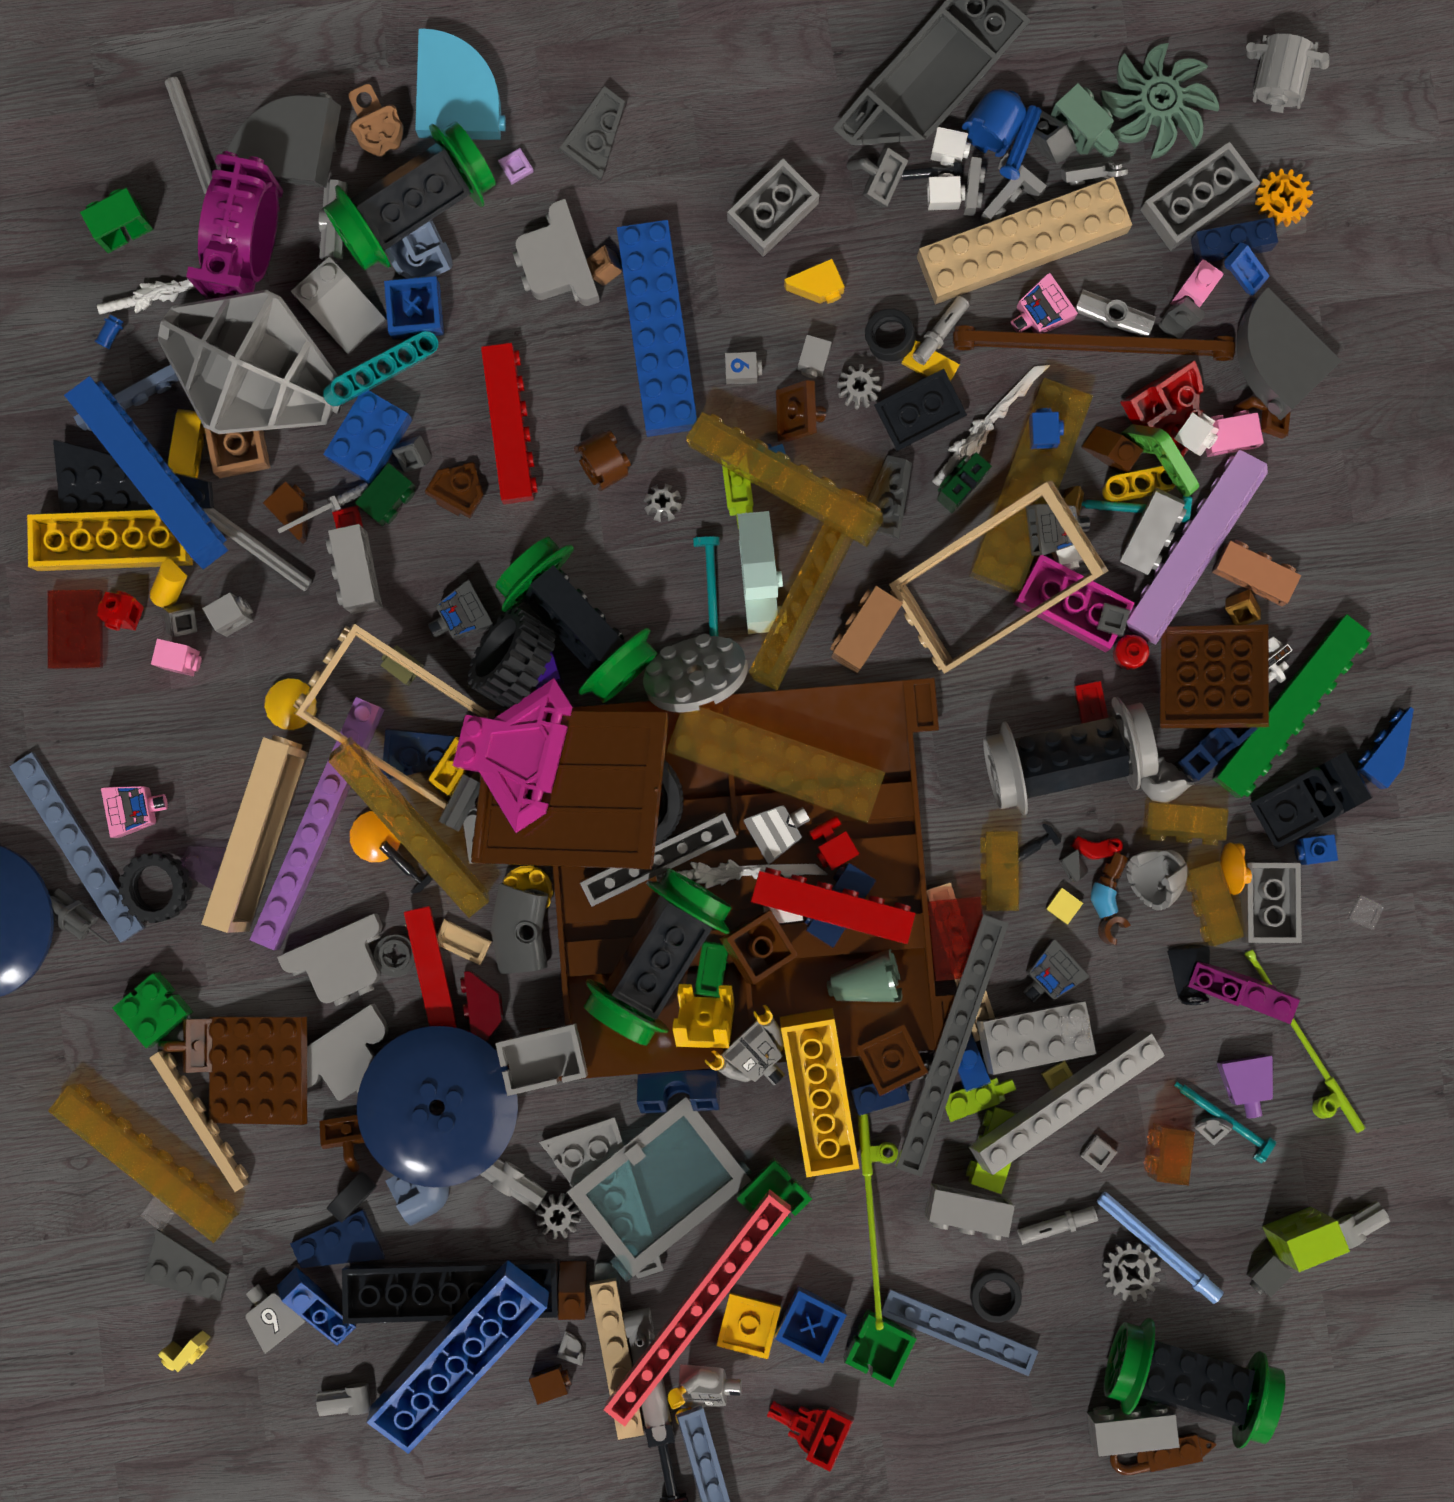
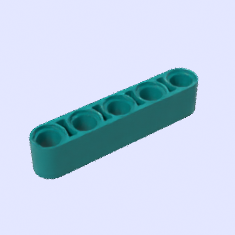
(370, 373)

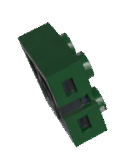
(957, 488)

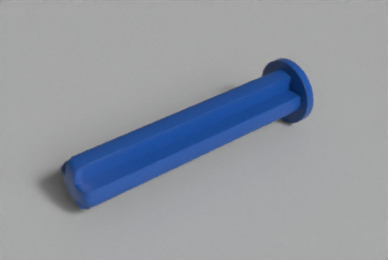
(1021, 143)

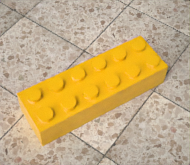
(101, 541)
(819, 1092)

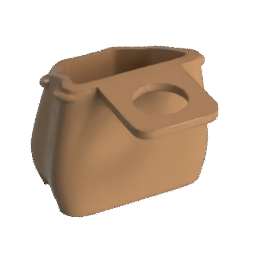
(377, 125)

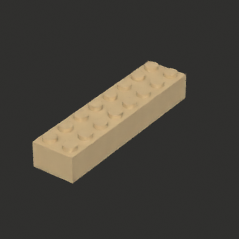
(1024, 240)

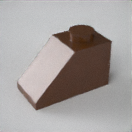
(1112, 449)
(288, 506)
(572, 1290)

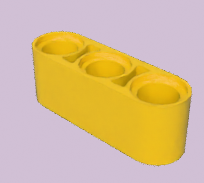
(186, 443)
(1128, 488)

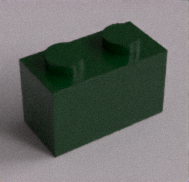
(386, 495)

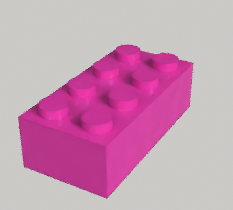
(1076, 613)

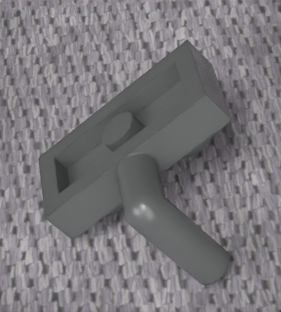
(883, 177)

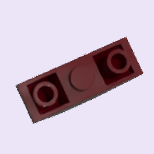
(483, 1005)

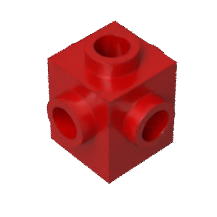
(120, 611)

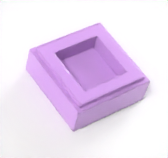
(515, 166)

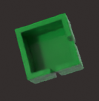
(109, 215)
(150, 1012)
(776, 1179)
(881, 1349)

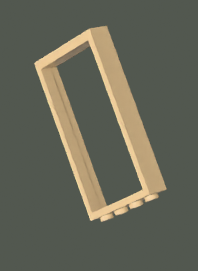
(917, 618)
(331, 660)
(255, 835)

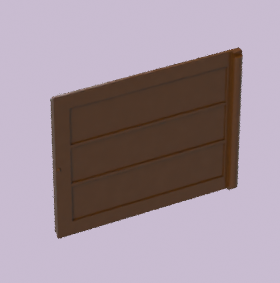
(600, 800)

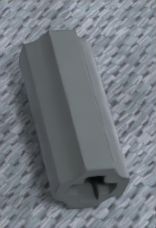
(460, 803)

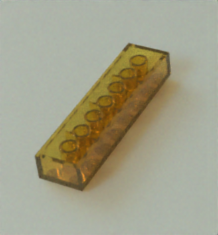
(1006, 549)
(776, 763)

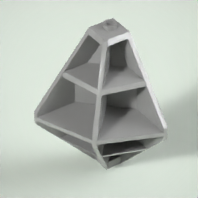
(247, 363)

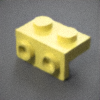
(177, 1357)

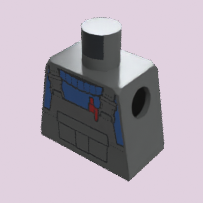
(1046, 532)
(461, 614)
(1053, 973)

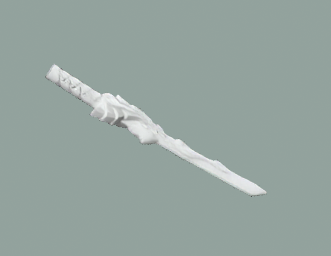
(145, 296)
(982, 427)
(729, 871)

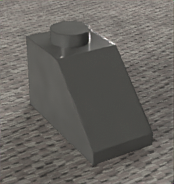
(1053, 138)

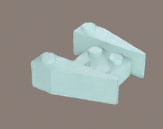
(758, 571)

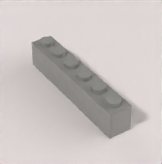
(667, 855)

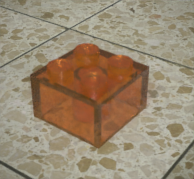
(1169, 1154)

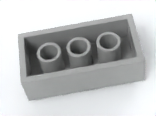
(1200, 196)
(1030, 1038)

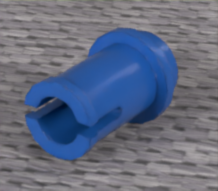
(109, 331)

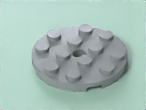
(675, 677)

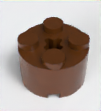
(602, 459)

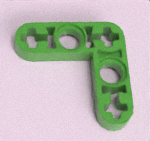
(1159, 442)

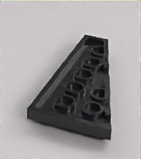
(98, 484)

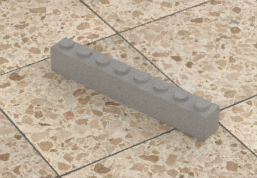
(1066, 1101)

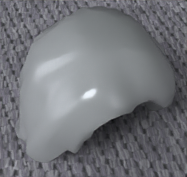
(1167, 784)

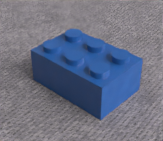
(368, 436)

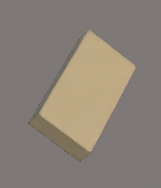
(463, 942)

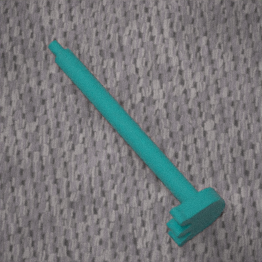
(1131, 507)
(709, 543)
(1265, 1146)

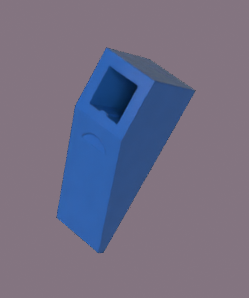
(1389, 754)
(314, 1306)

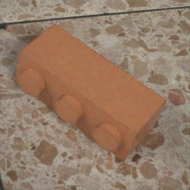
(1256, 572)

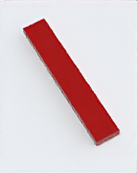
(430, 967)

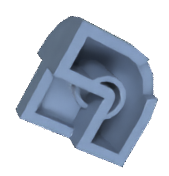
(420, 253)
(416, 1201)

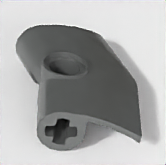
(513, 946)

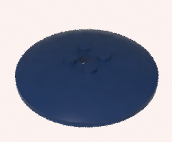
(24, 921)
(427, 1067)

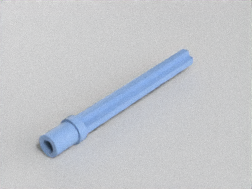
(1199, 1281)

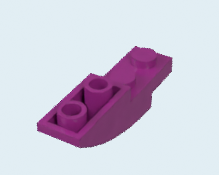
(1244, 991)

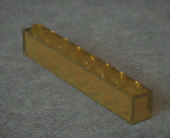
(785, 479)
(801, 605)
(409, 827)
(144, 1162)

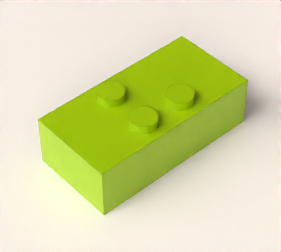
(1306, 1239)

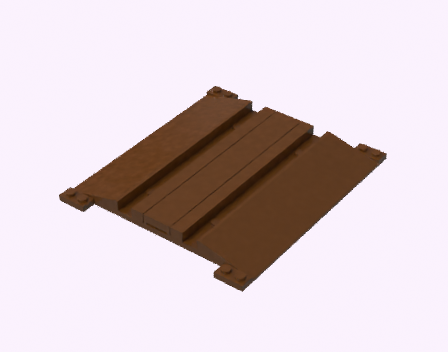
(852, 721)

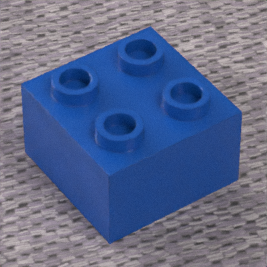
(413, 307)
(810, 1324)

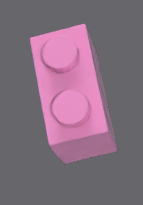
(1236, 433)
(176, 657)

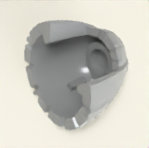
(1157, 877)

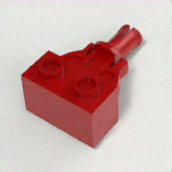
(820, 1431)

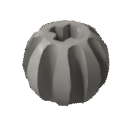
(670, 498)

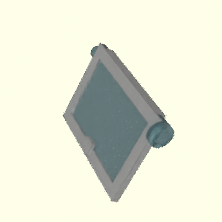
(658, 1187)

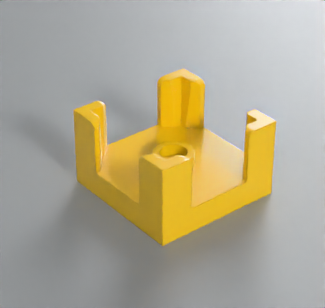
(704, 1020)

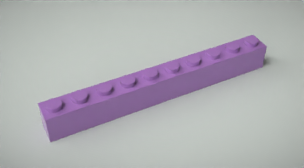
(312, 834)

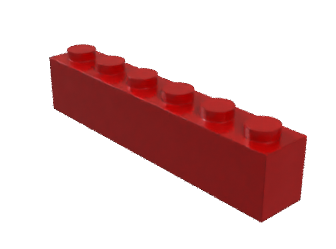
(507, 423)
(833, 907)

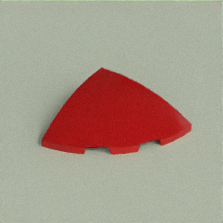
(1167, 401)

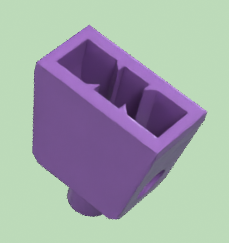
(1248, 1082)

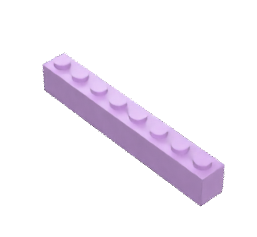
(1197, 546)

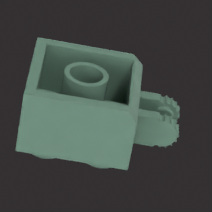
(1086, 121)

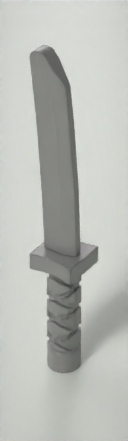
(333, 503)

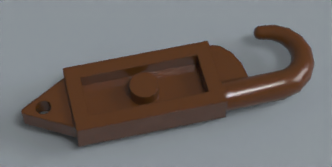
(1191, 1451)

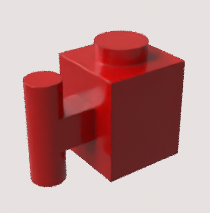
(837, 848)

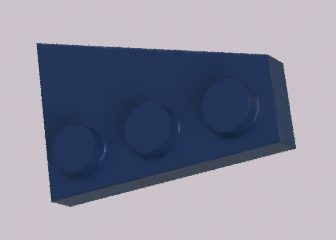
(414, 750)
(339, 1243)

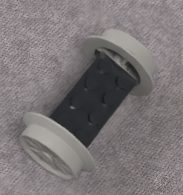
(1071, 756)

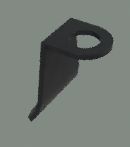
(1183, 963)

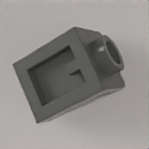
(1181, 317)

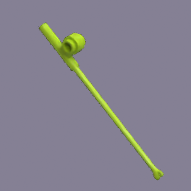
(1325, 1106)
(868, 1155)

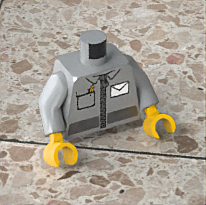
(753, 1052)
(702, 1387)

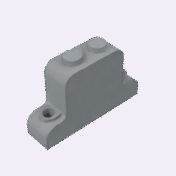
(555, 259)
(338, 961)

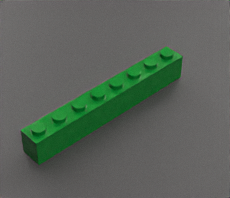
(1292, 706)

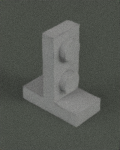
(1012, 192)

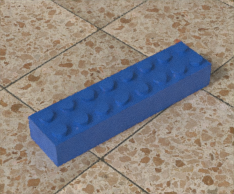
(657, 328)
(148, 471)
(458, 1356)

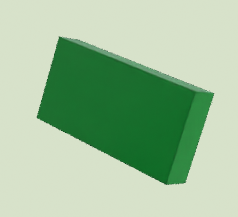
(711, 969)

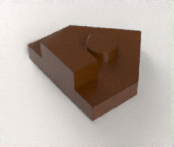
(457, 489)

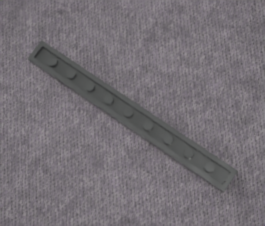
(951, 1045)

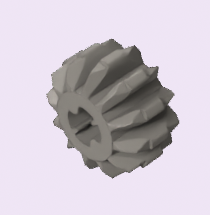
(848, 384)
(550, 1211)

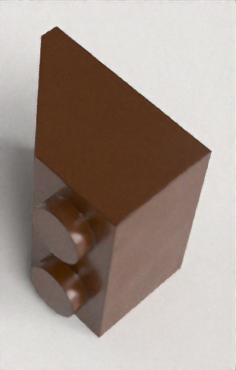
(759, 947)

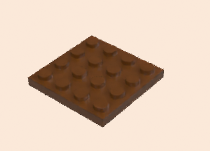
(1215, 676)
(258, 1070)

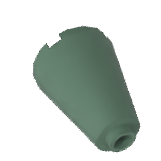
(868, 980)

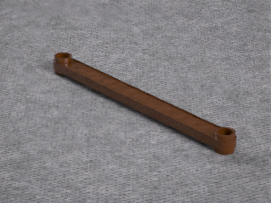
(1221, 347)

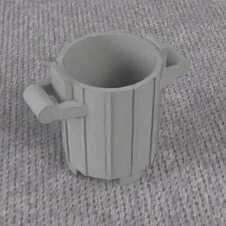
(1284, 69)

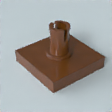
(797, 411)
(892, 1060)

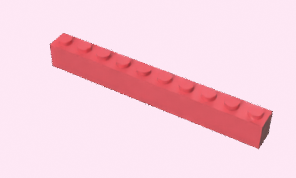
(697, 1307)

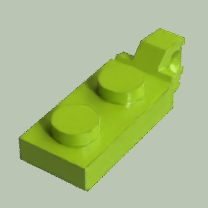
(738, 493)
(966, 1103)

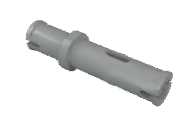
(934, 338)
(1057, 1225)

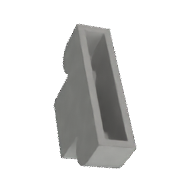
(346, 1052)

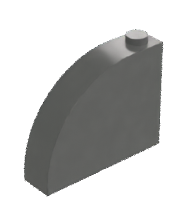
(292, 138)
(1280, 355)

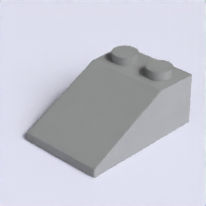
(338, 305)

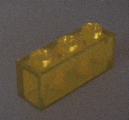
(1185, 823)
(1000, 871)
(1213, 904)

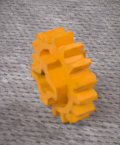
(1291, 188)

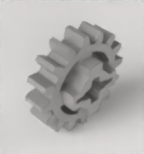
(1137, 1263)

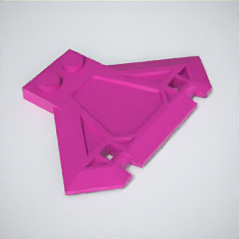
(518, 752)

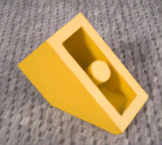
(817, 283)

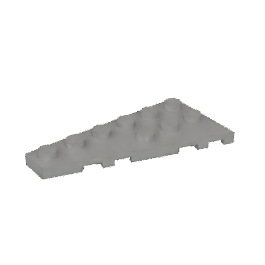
(583, 1151)

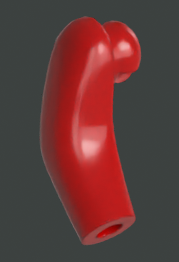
(1097, 850)

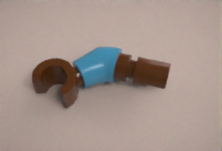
(1104, 898)

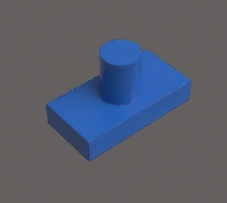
(1246, 269)
(972, 1069)

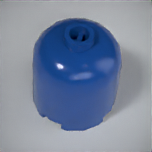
(995, 121)

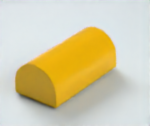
(167, 584)
(445, 775)

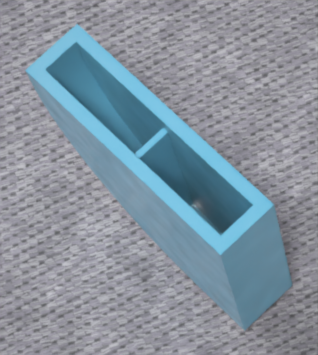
(455, 87)

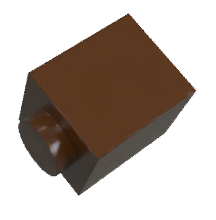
(550, 1383)

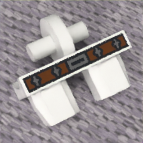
(1276, 653)

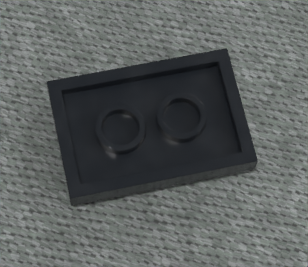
(920, 410)

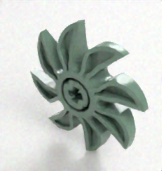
(1173, 102)

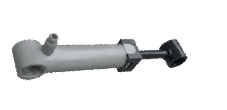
(655, 1408)

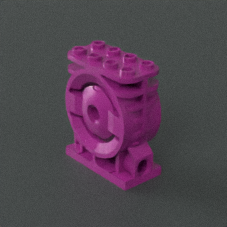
(236, 227)

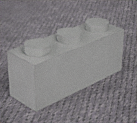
(1153, 531)

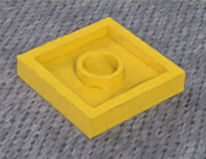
(748, 1325)

